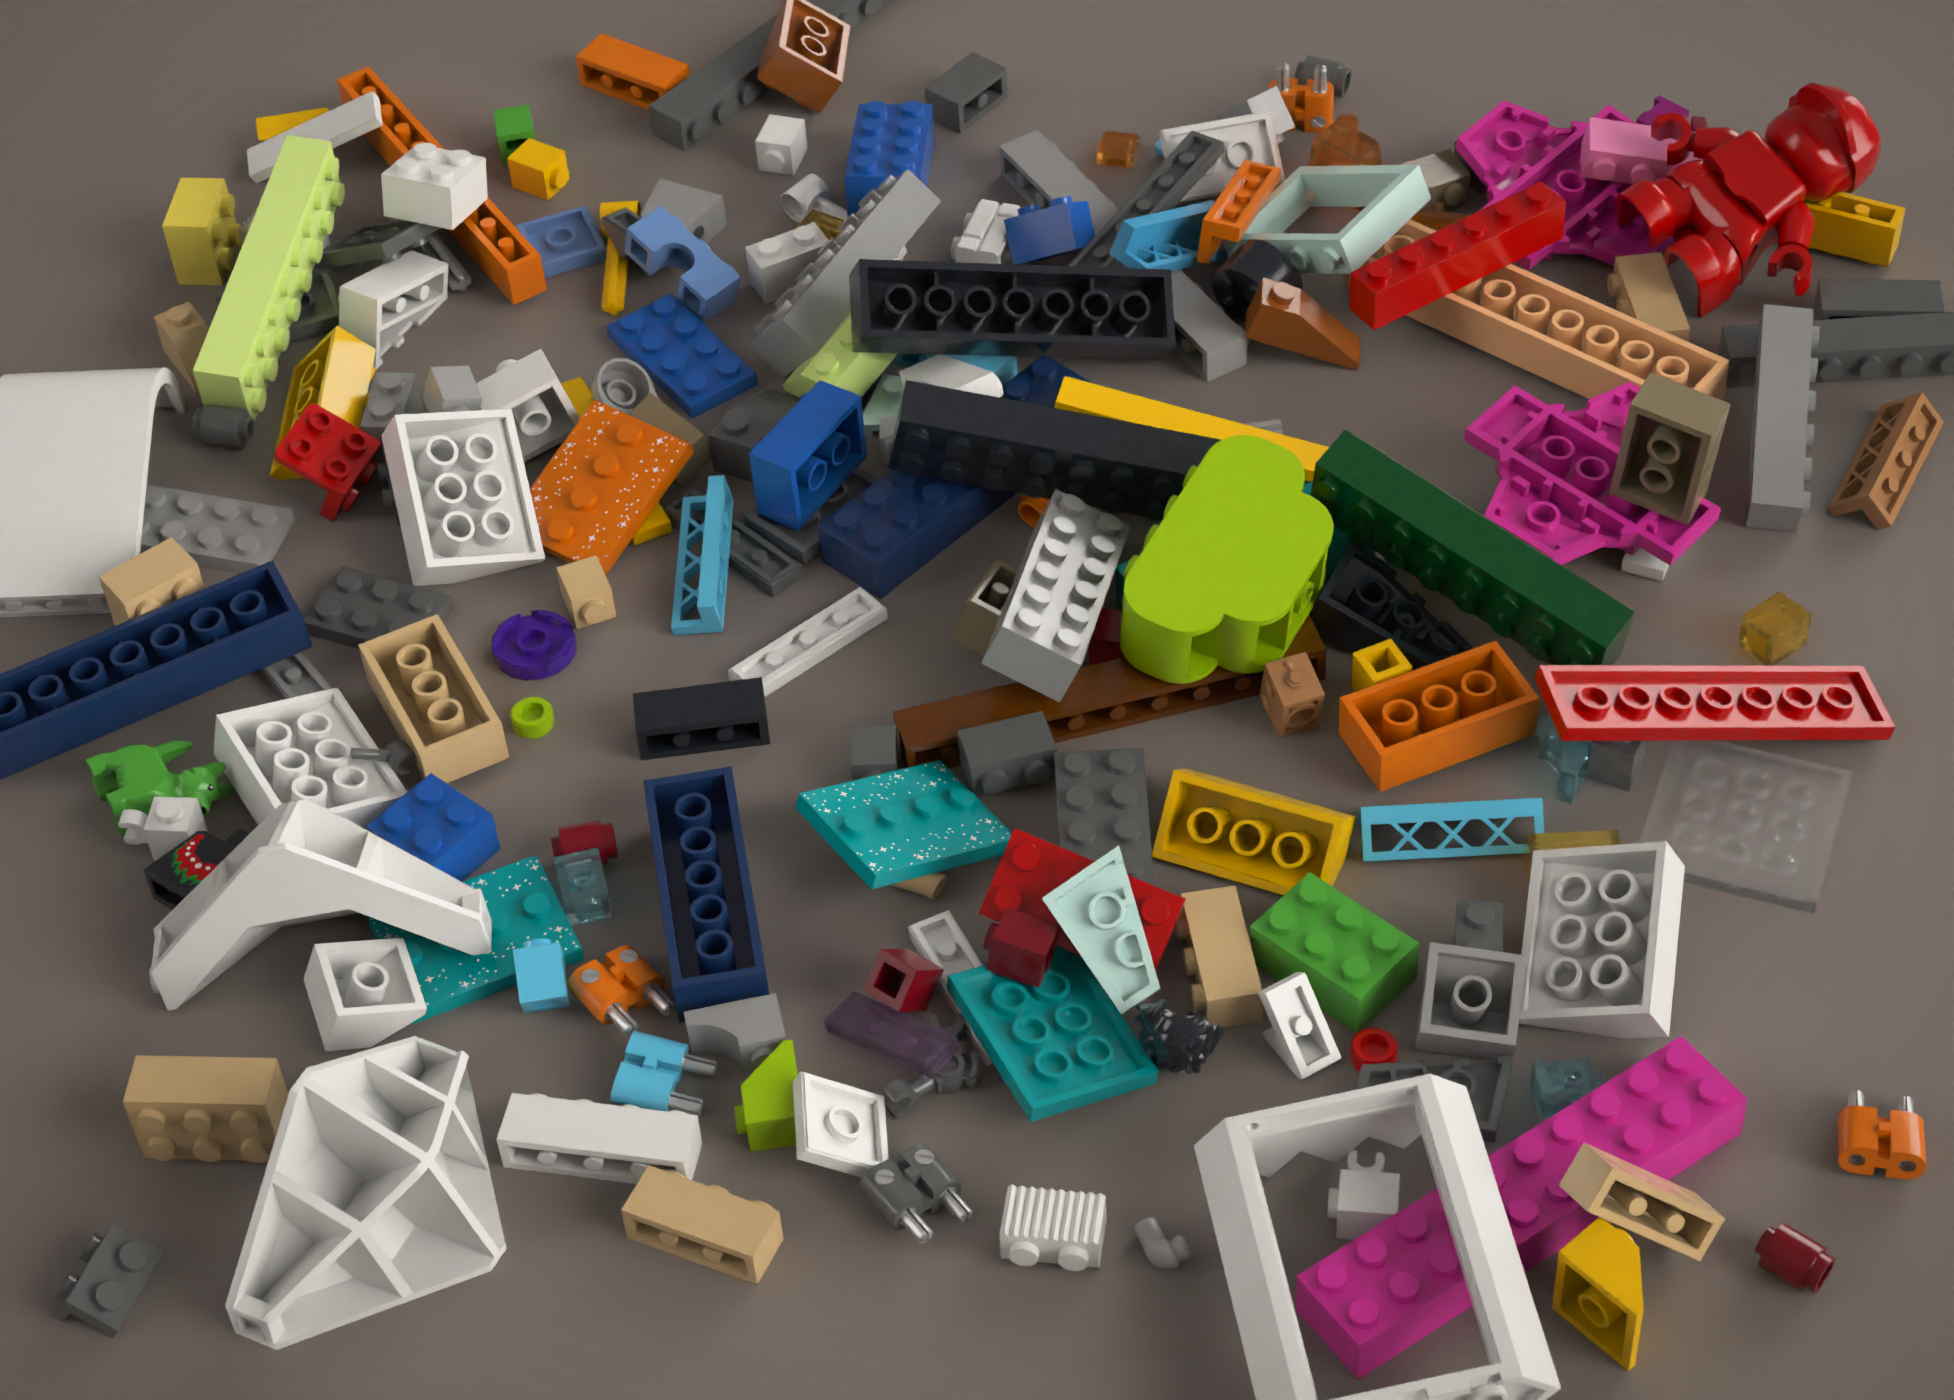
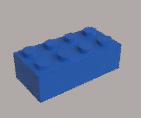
(888, 142)

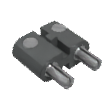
(911, 1187)

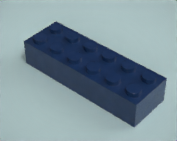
(705, 889)

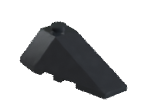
(1368, 605)

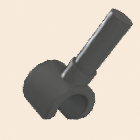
(395, 753)

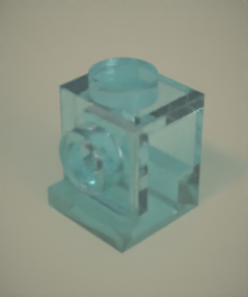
(583, 886)
(1562, 1083)

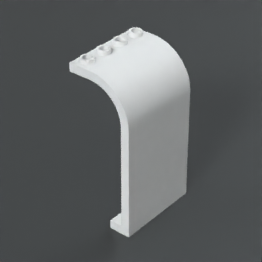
(73, 482)

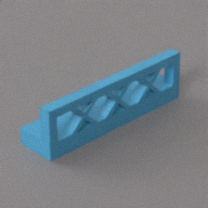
(1163, 239)

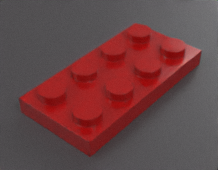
(1037, 867)

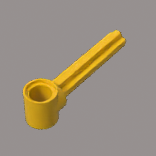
(615, 266)

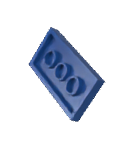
(682, 355)

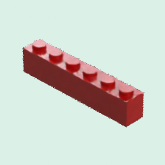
(1457, 255)

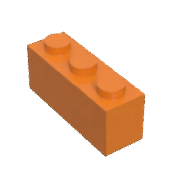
(628, 71)

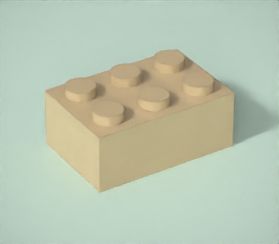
(205, 1107)

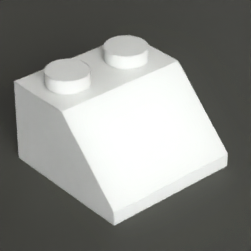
(362, 991)

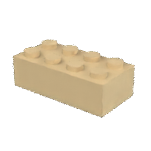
(434, 700)

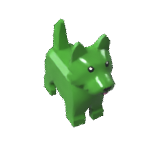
(141, 773)

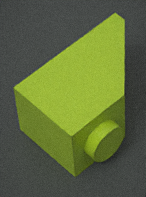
(769, 1101)

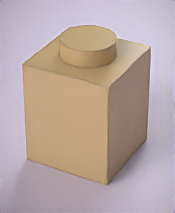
(586, 592)

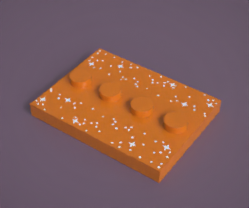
(604, 484)

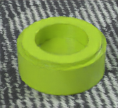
(532, 717)

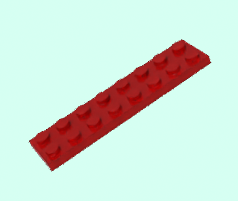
(1712, 703)

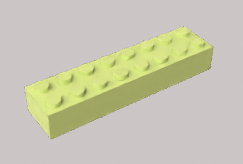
(270, 277)

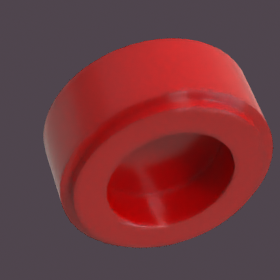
(1373, 1047)

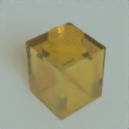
(1774, 629)

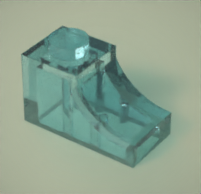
(1567, 758)

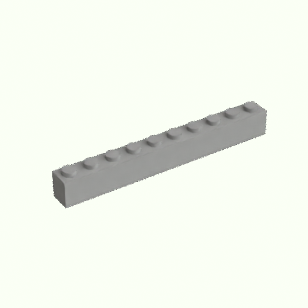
(1202, 329)

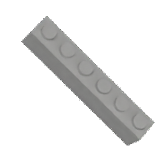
(1780, 418)

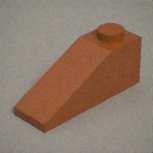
(1297, 323)

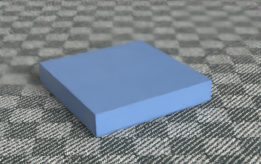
(565, 240)

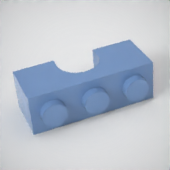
(663, 242)

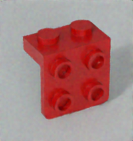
(331, 456)

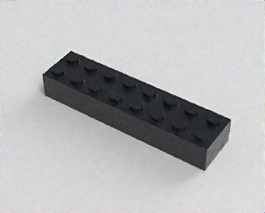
(1011, 310)
(1041, 450)

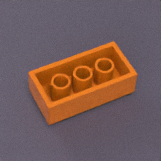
(1438, 715)

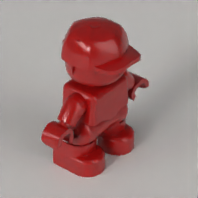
(1752, 189)

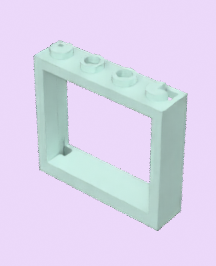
(1386, 191)

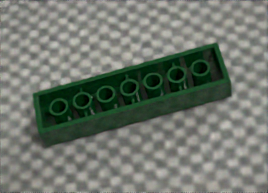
(1468, 557)

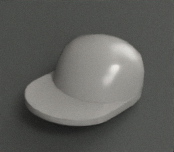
(621, 384)

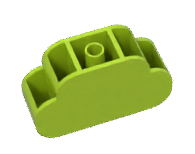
(1227, 566)

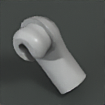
(1156, 1247)

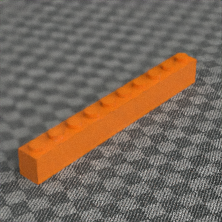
(486, 232)

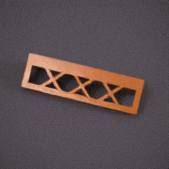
(1236, 207)

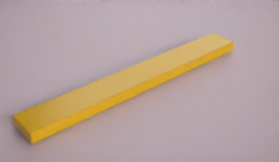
(1119, 405)

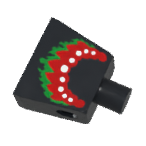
(187, 865)

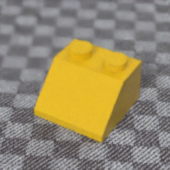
(1602, 1289)

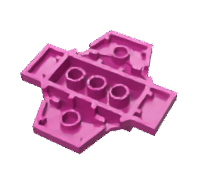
(1519, 148)
(1559, 477)

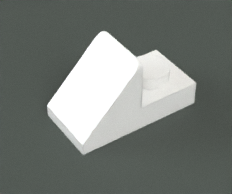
(1298, 1026)

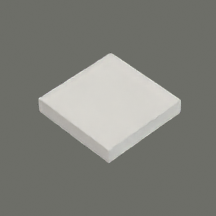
(839, 1125)

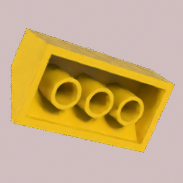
(332, 376)
(1249, 833)

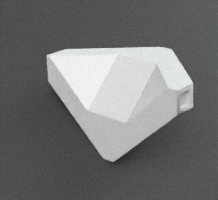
(302, 870)
(367, 1195)

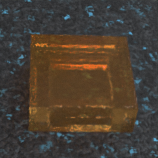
(1118, 149)

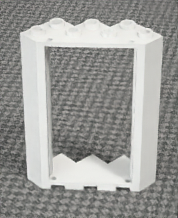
(1330, 1127)

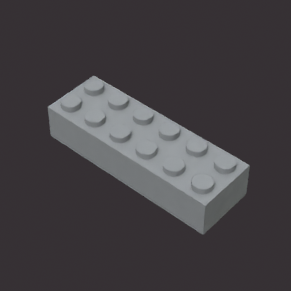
(822, 296)
(1056, 596)

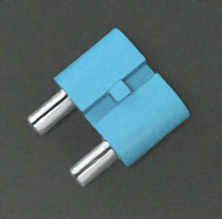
(654, 1070)

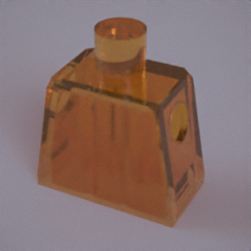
(1344, 146)

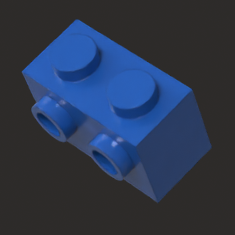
(1049, 231)

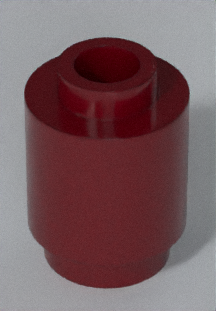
(585, 837)
(1794, 1258)

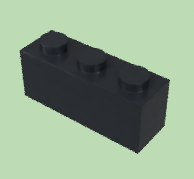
(701, 718)

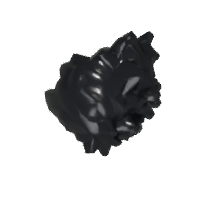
(1177, 1040)

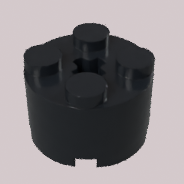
(1243, 271)

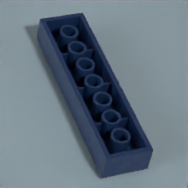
(913, 518)
(146, 666)

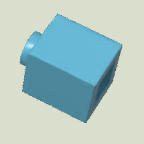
(541, 976)

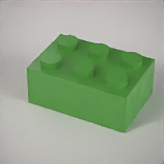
(1344, 949)

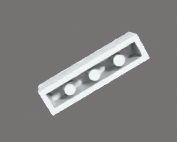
(596, 1138)

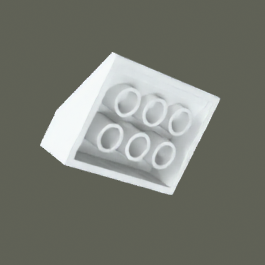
(461, 495)
(303, 752)
(1602, 939)

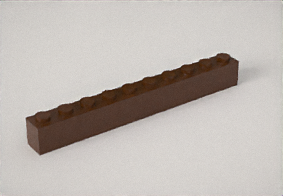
(1097, 701)

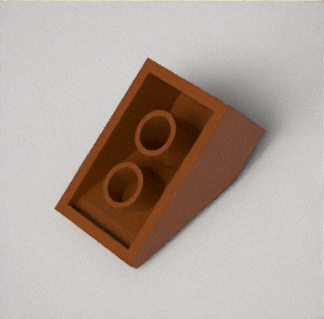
(805, 54)

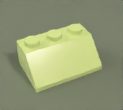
(839, 365)

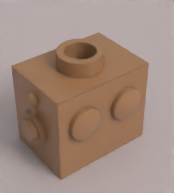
(1292, 694)

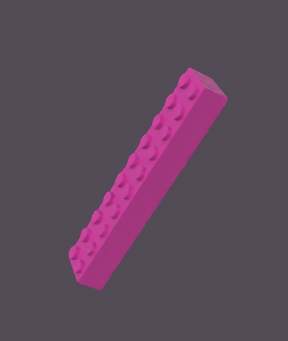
(1406, 1271)

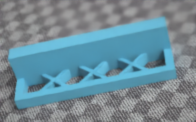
(712, 562)
(1448, 812)

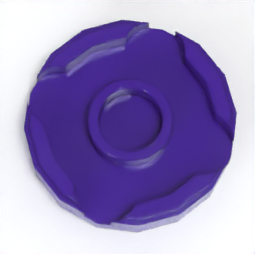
(534, 645)

